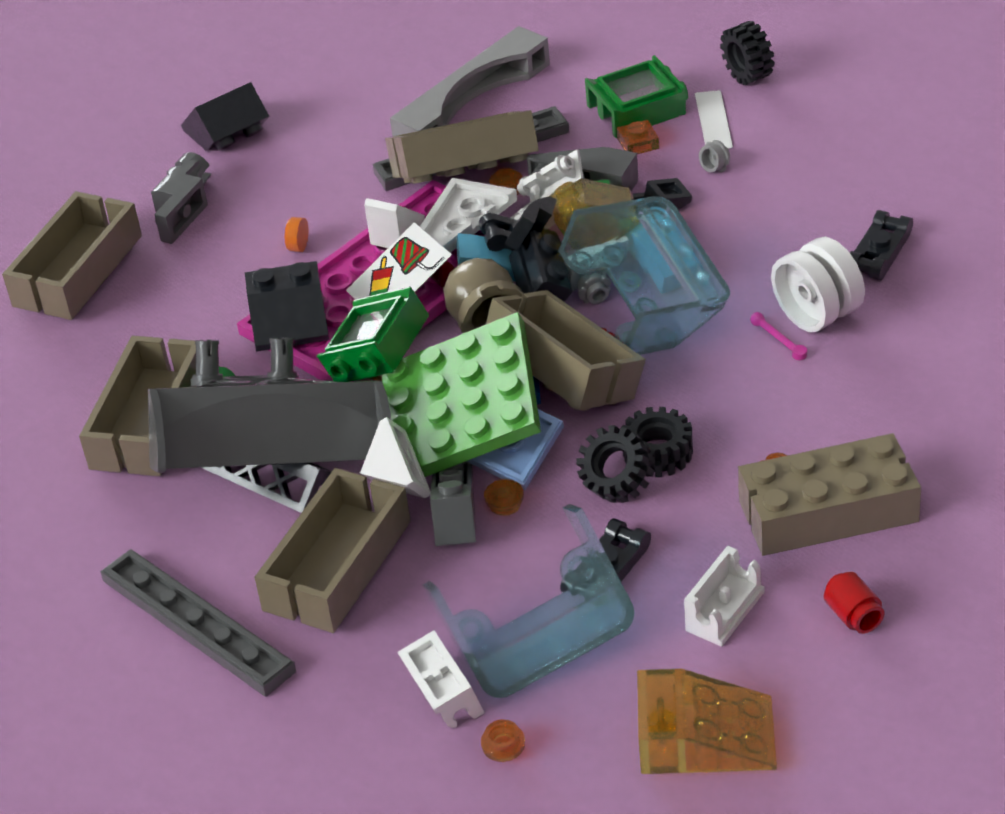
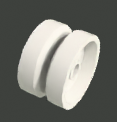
(818, 284)

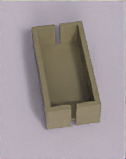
(462, 144)
(72, 255)
(572, 351)
(119, 422)
(829, 494)
(333, 550)

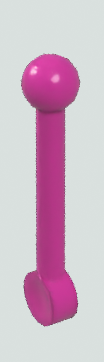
(799, 352)

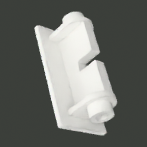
(553, 175)

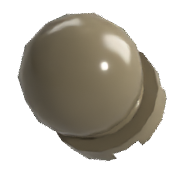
(471, 290)

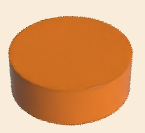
(296, 234)

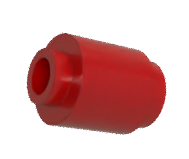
(854, 602)

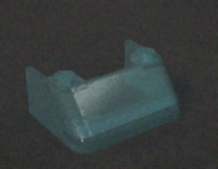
(552, 633)

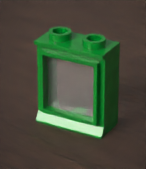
(637, 94)
(374, 335)

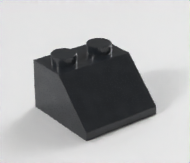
(226, 117)
(286, 304)

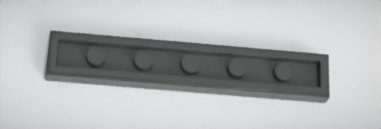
(199, 622)

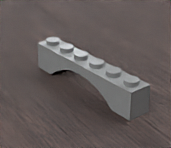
(508, 60)

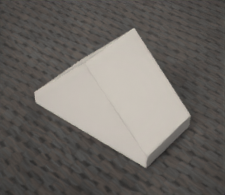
(388, 221)
(394, 460)

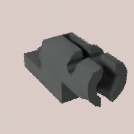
(180, 196)

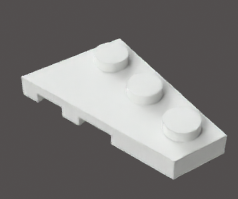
(462, 207)

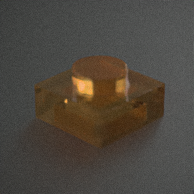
(638, 137)

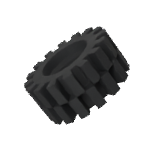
(747, 52)
(667, 427)
(598, 453)

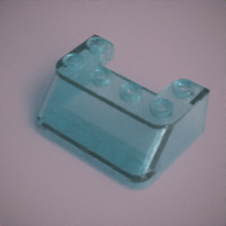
(653, 266)

